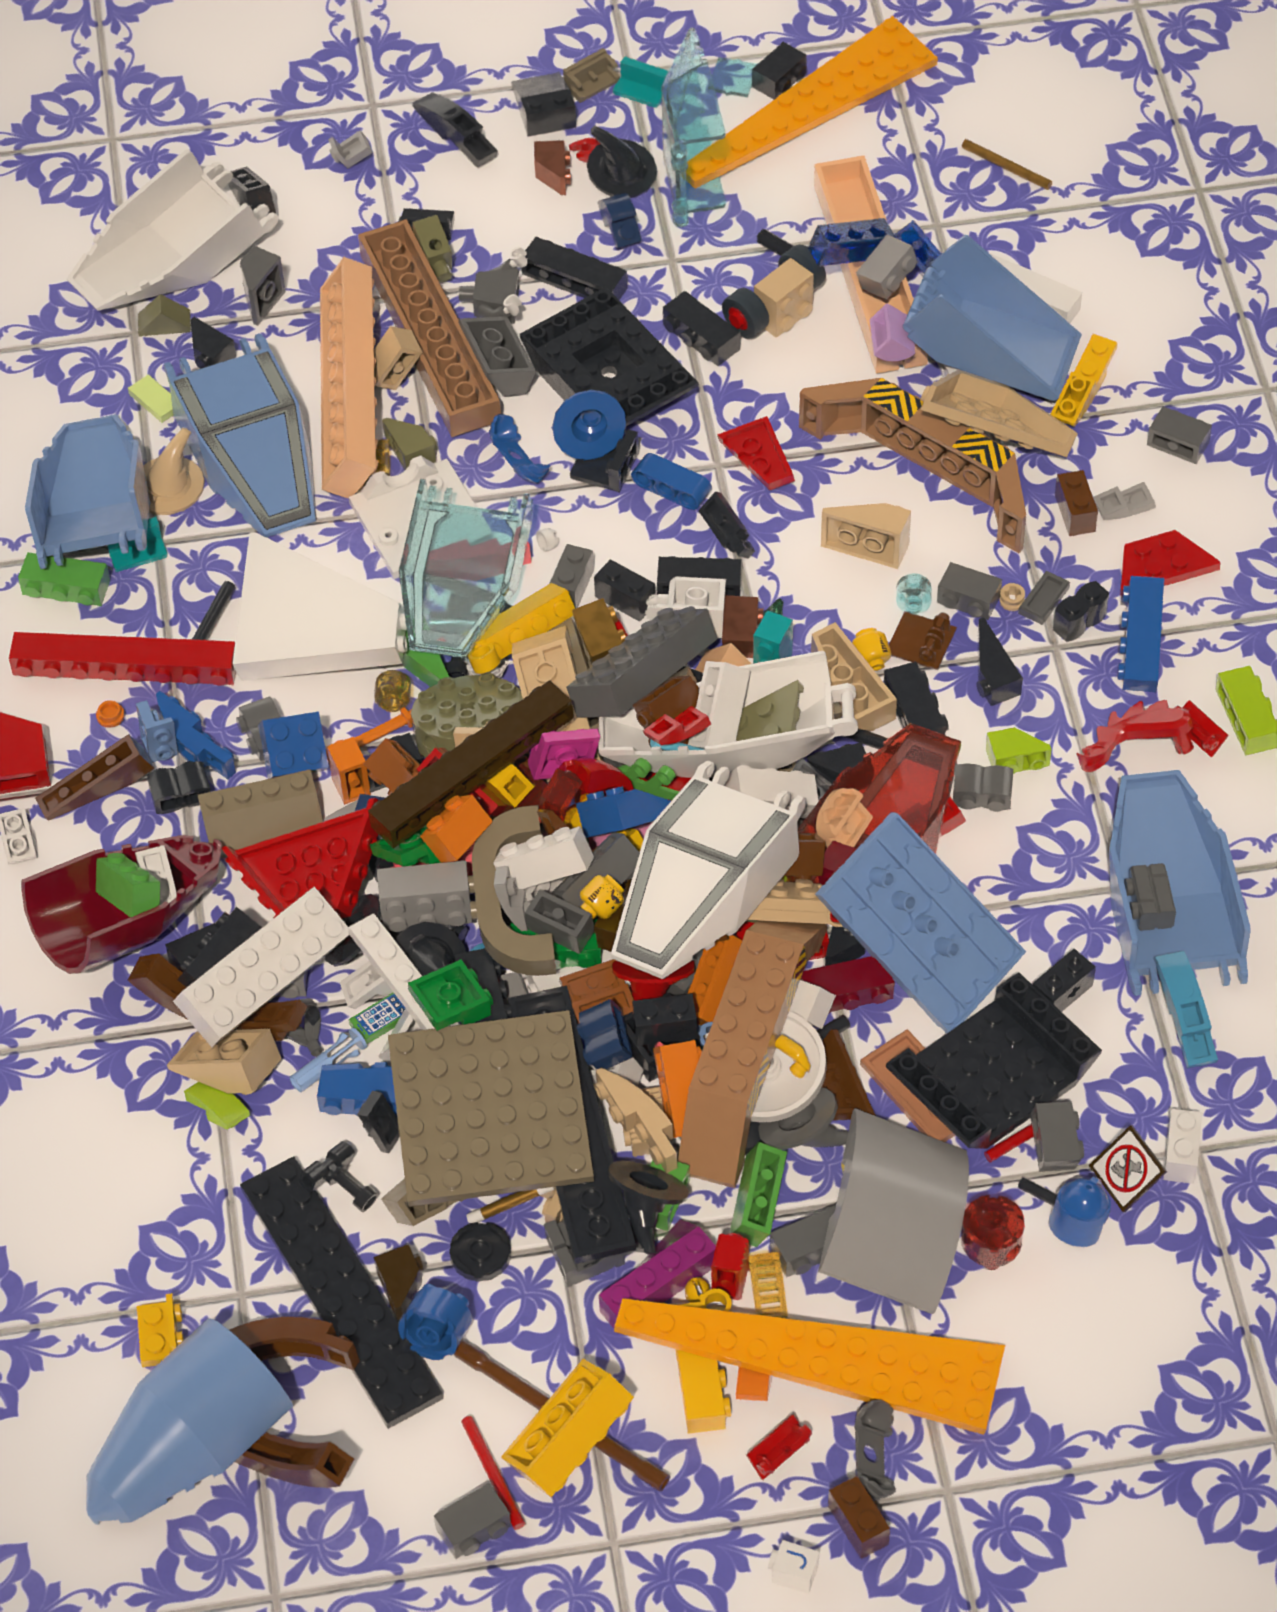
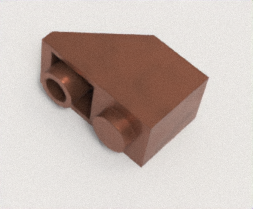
(550, 164)

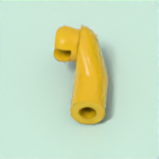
(797, 1054)

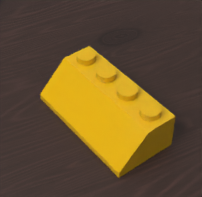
(568, 1427)

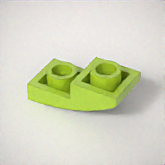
(220, 1106)

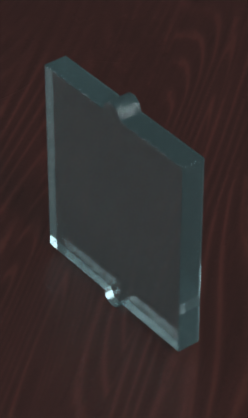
(733, 77)

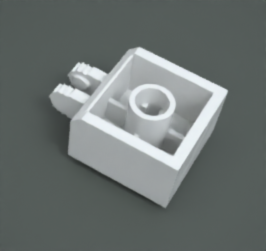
(692, 592)

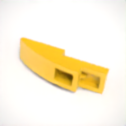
(1085, 380)

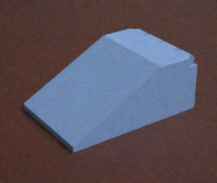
(990, 323)

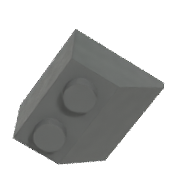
(262, 282)

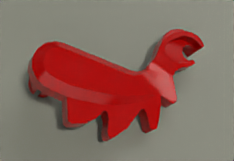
(1138, 723)

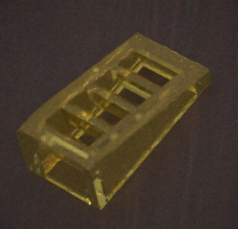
(766, 1267)

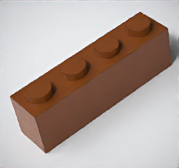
(391, 765)

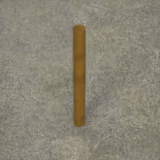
(1007, 164)

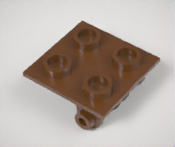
(922, 639)

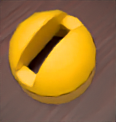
(691, 1292)

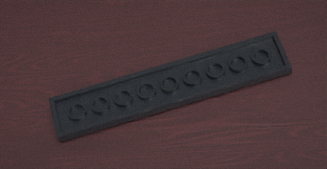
(591, 1210)
(341, 1291)

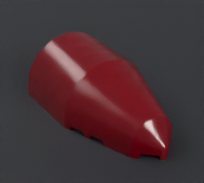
(86, 930)

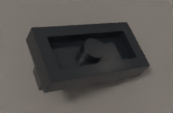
(380, 1121)

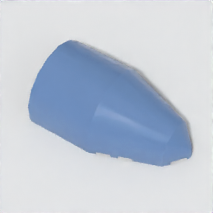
(183, 1424)

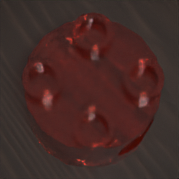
(992, 1231)

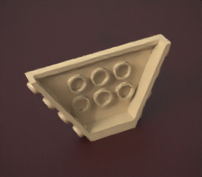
(998, 410)

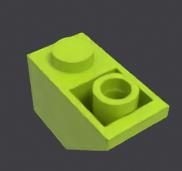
(1017, 750)

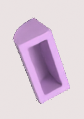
(888, 335)

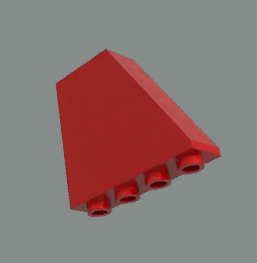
(22, 755)

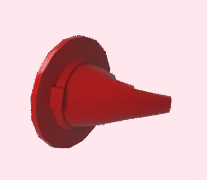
(647, 985)

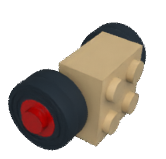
(778, 298)

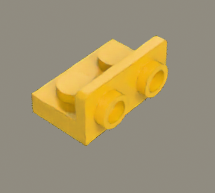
(158, 1330)

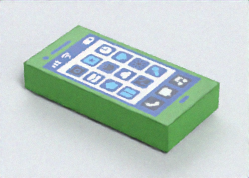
(378, 1018)

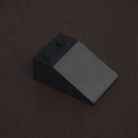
(545, 104)

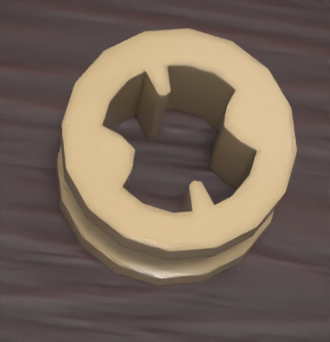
(1012, 589)

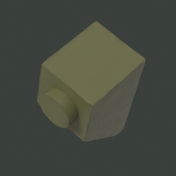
(409, 441)

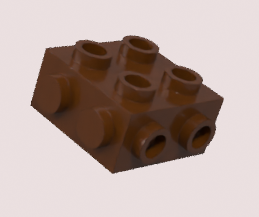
(668, 699)

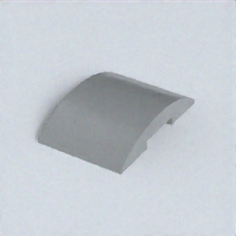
(896, 1212)

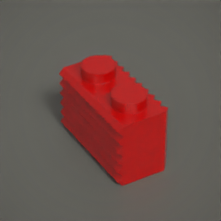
(730, 1264)

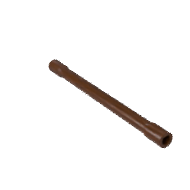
(480, 1362)

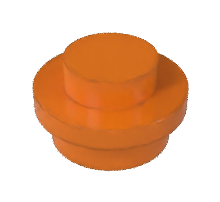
(109, 714)

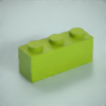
(1247, 709)

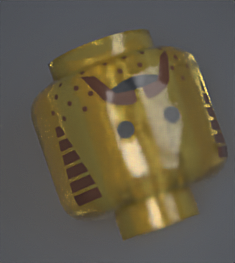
(392, 690)

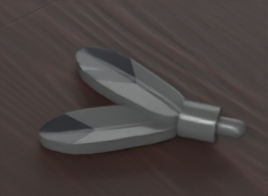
(309, 1035)

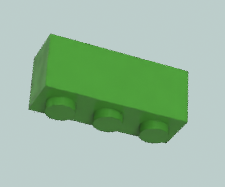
(72, 582)
(126, 884)
(758, 1193)

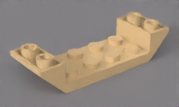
(546, 659)

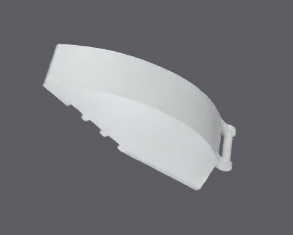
(625, 742)

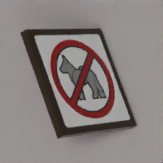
(1127, 1168)

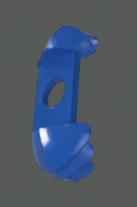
(505, 437)

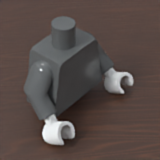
(497, 289)

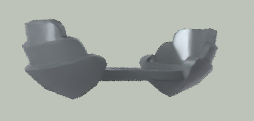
(871, 1427)

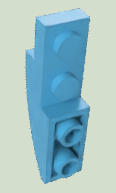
(1187, 1008)

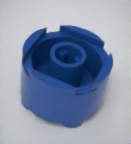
(435, 1322)

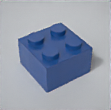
(293, 744)

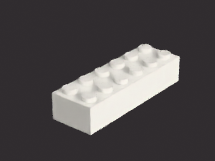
(262, 967)

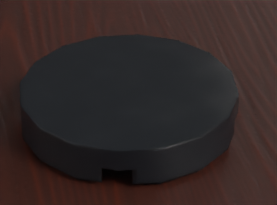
(480, 1251)

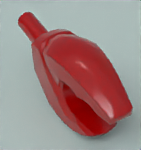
(585, 147)

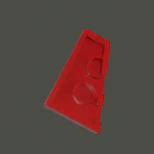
(759, 452)

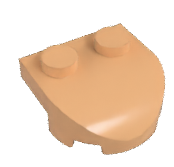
(842, 817)

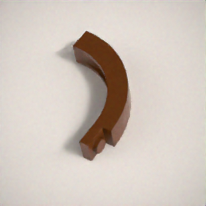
(159, 982)
(297, 1337)
(298, 1462)

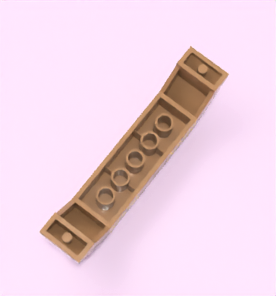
(944, 449)
(743, 1046)

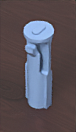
(311, 1072)

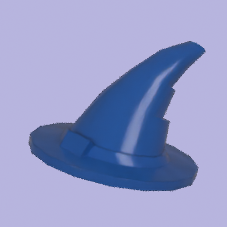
(588, 424)

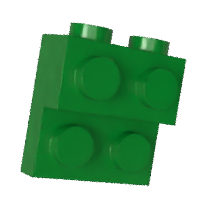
(407, 852)
(451, 996)

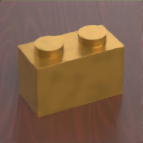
(597, 628)

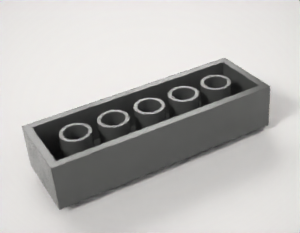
(641, 662)

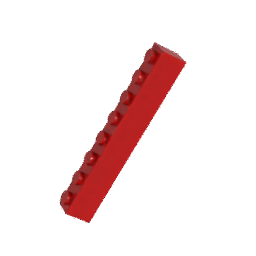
(122, 658)

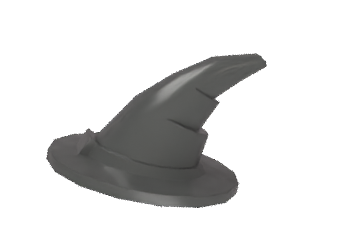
(808, 1127)

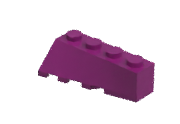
(678, 1258)

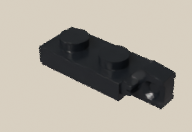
(726, 525)

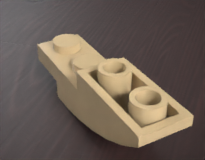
(638, 1111)

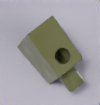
(438, 251)

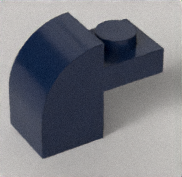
(620, 216)

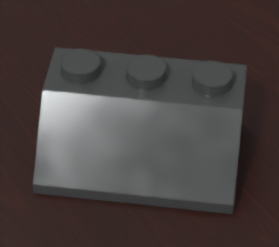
(499, 353)

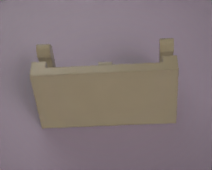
(591, 75)

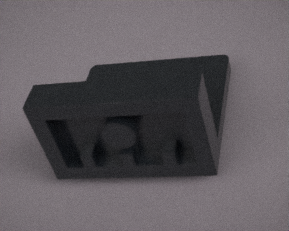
(612, 468)

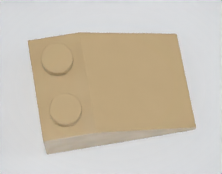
(868, 532)
(233, 1064)

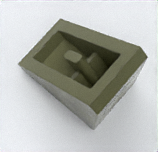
(163, 317)

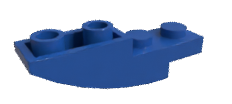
(190, 739)

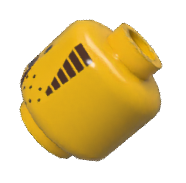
(873, 647)
(602, 896)

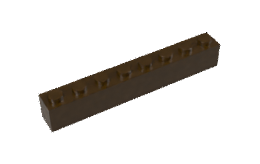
(470, 763)

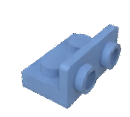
(156, 734)

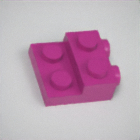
(561, 747)

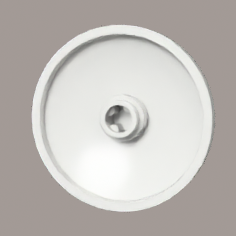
(782, 1091)

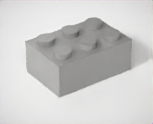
(424, 895)

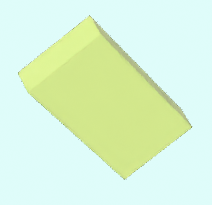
(152, 397)

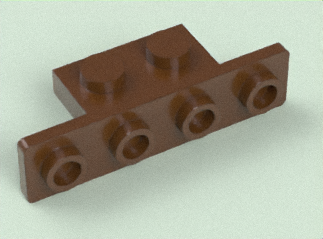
(842, 1079)

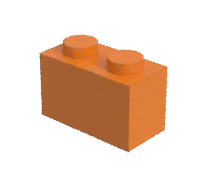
(348, 769)
(456, 828)

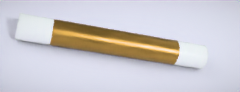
(505, 1204)

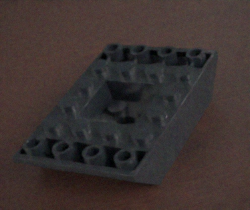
(604, 338)

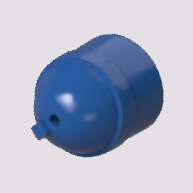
(1080, 1212)

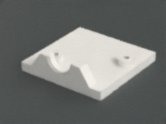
(388, 503)

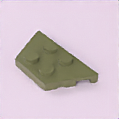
(771, 714)

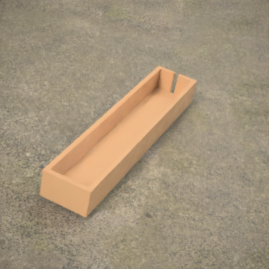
(849, 195)

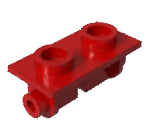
(1204, 730)
(778, 1446)

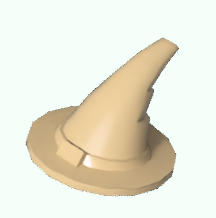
(173, 480)

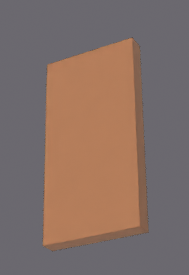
(904, 1099)

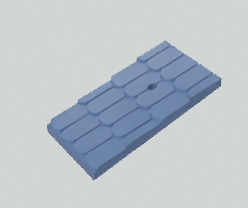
(920, 923)

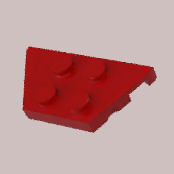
(1166, 557)

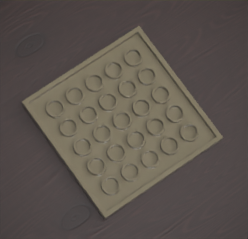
(489, 1108)

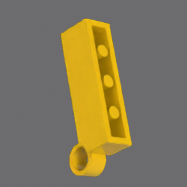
(523, 620)
(702, 1380)

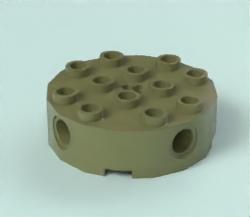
(459, 703)

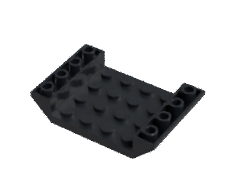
(998, 1064)

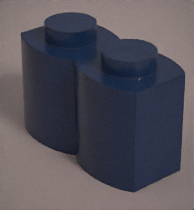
(604, 1035)

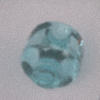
(913, 593)

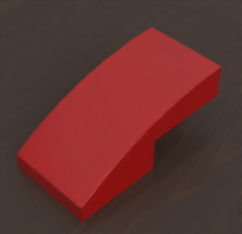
(670, 730)

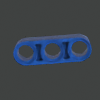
(671, 481)

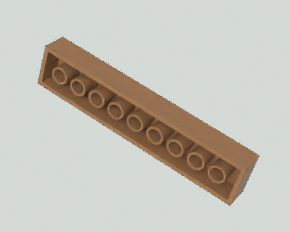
(420, 305)

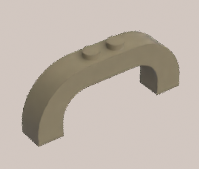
(514, 951)

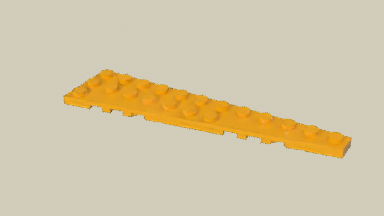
(852, 77)
(911, 1372)

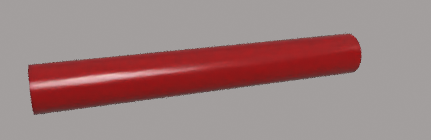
(1009, 1144)

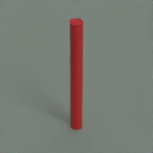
(492, 1471)

